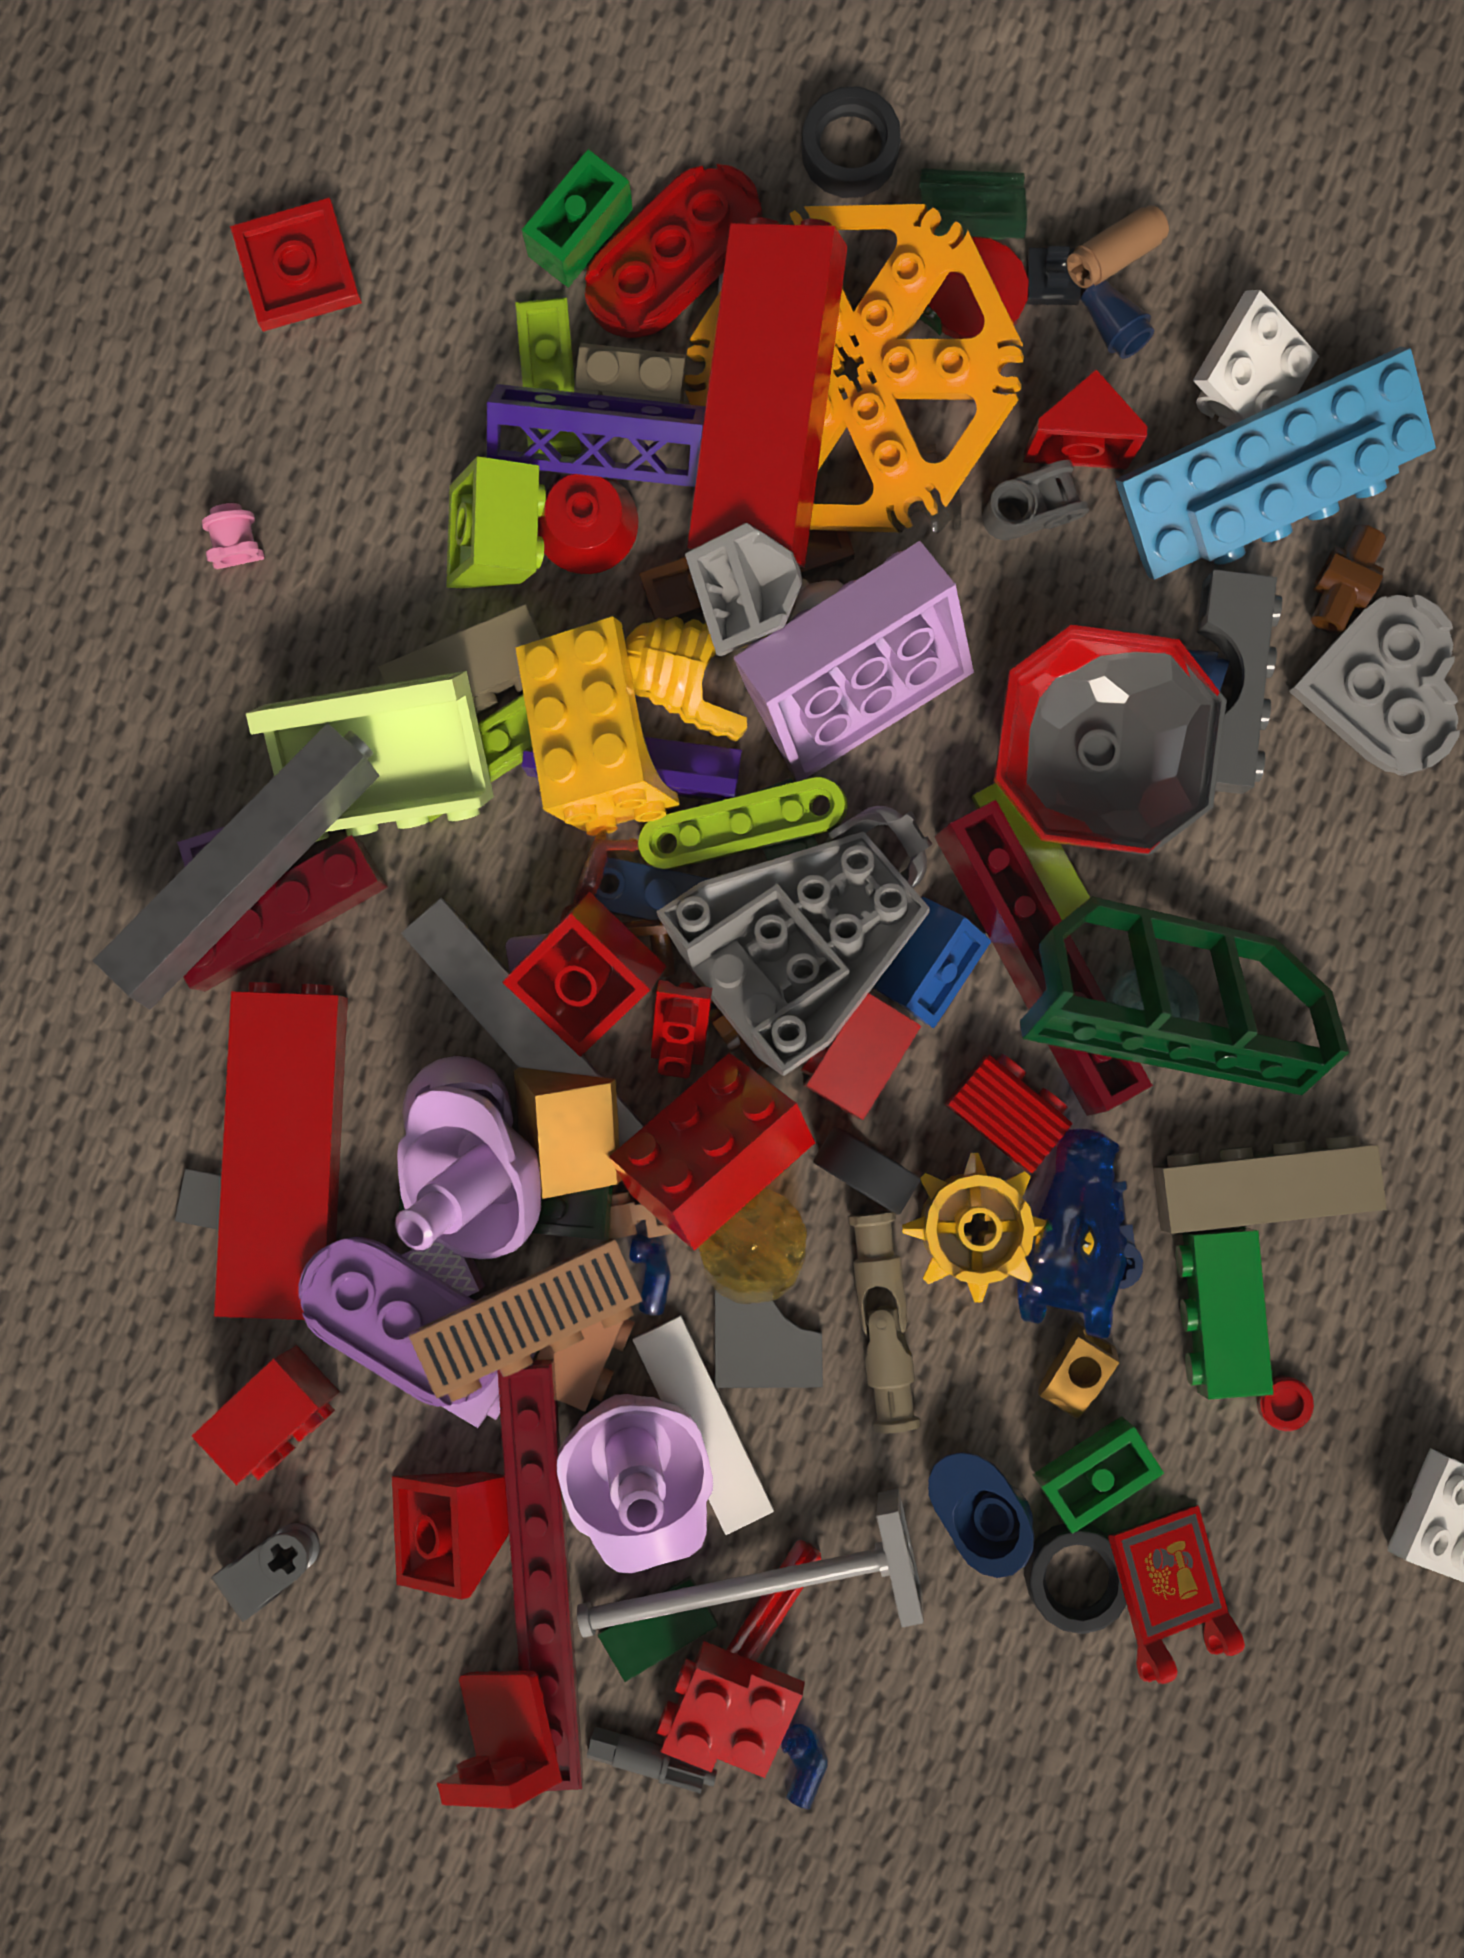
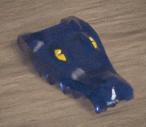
(1080, 1250)

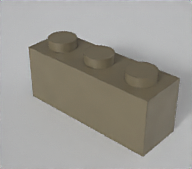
(483, 651)

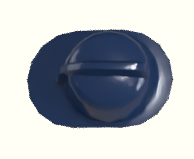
(982, 1514)

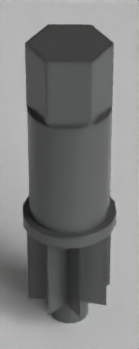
(647, 1760)

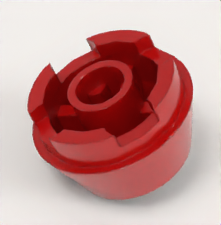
(587, 523)

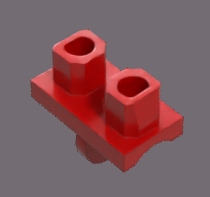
(680, 1027)

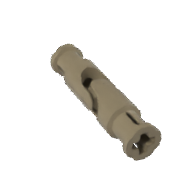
(888, 1356)

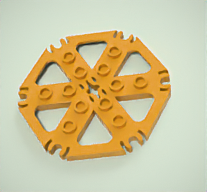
(902, 366)

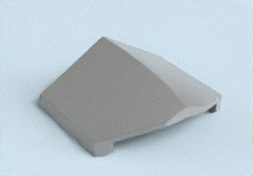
(744, 586)

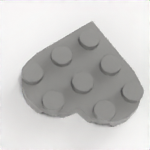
(1387, 685)

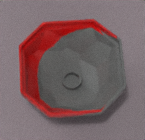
(1110, 740)

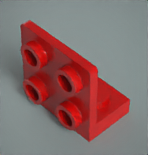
(510, 1743)

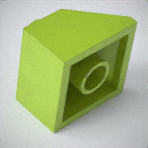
(494, 524)

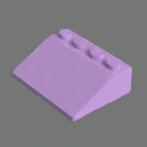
(858, 660)

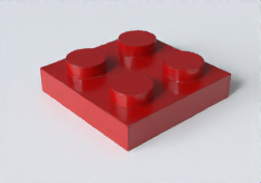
(296, 264)

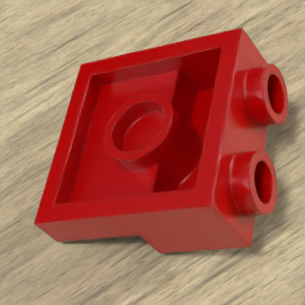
(729, 1711)

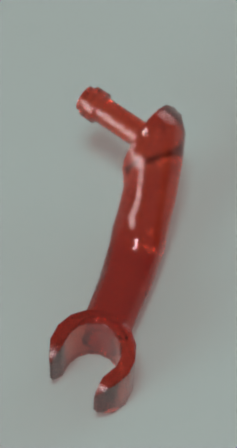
(595, 865)

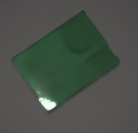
(980, 201)

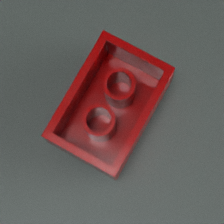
(712, 1150)

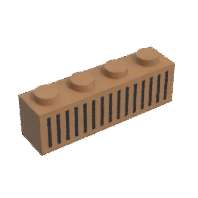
(524, 1318)

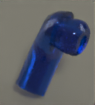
(657, 1272)
(810, 1762)

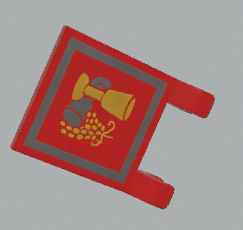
(1170, 1588)

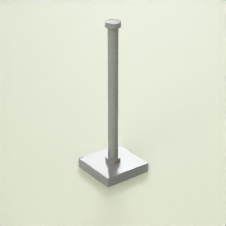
(891, 1557)

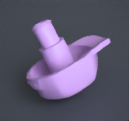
(465, 1177)
(637, 1481)

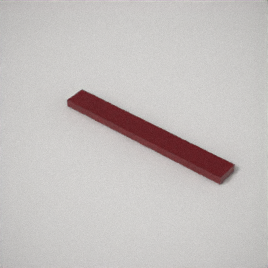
(541, 1554)

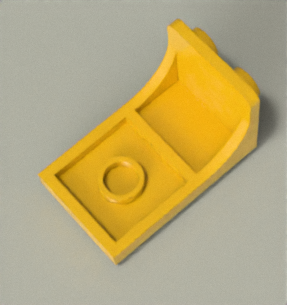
(589, 730)

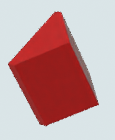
(1088, 428)

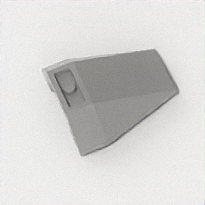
(795, 942)

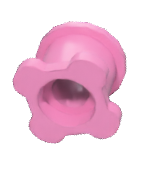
(231, 536)

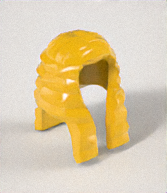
(669, 667)

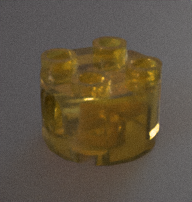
(756, 1251)

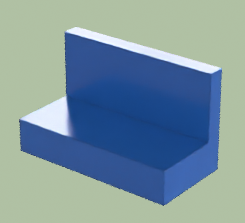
(933, 964)

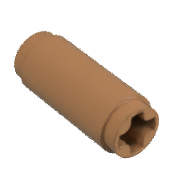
(1117, 246)

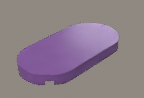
(368, 1302)

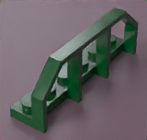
(1178, 1043)

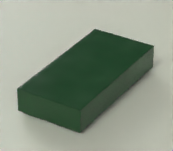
(648, 1641)

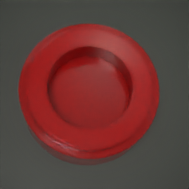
(1289, 1406)

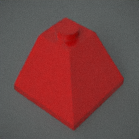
(448, 1529)

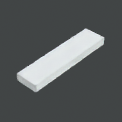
(685, 1381)

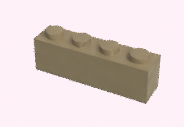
(1270, 1186)

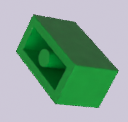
(578, 218)
(1098, 1474)

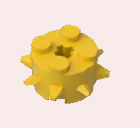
(998, 1250)

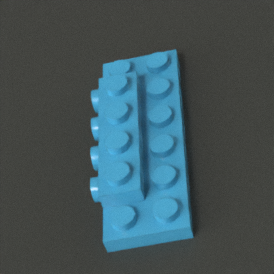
(1278, 466)

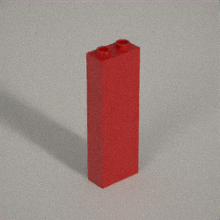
(769, 381)
(279, 1145)

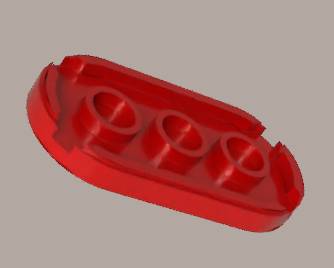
(669, 251)

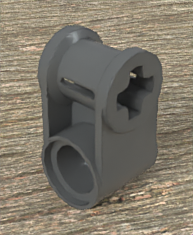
(1042, 497)
(264, 1572)

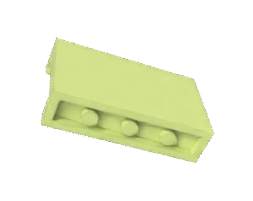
(420, 741)

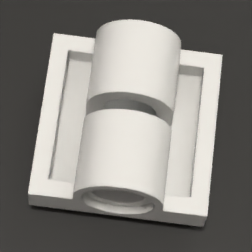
(1253, 362)
(1433, 1520)

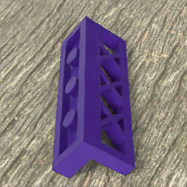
(598, 416)
(685, 768)

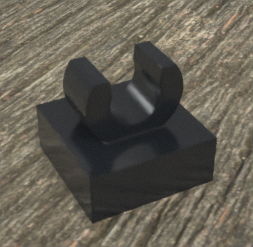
(1050, 278)

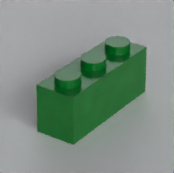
(1225, 1313)

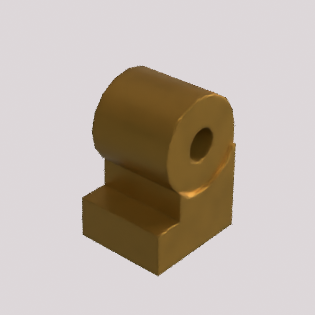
(1078, 1371)

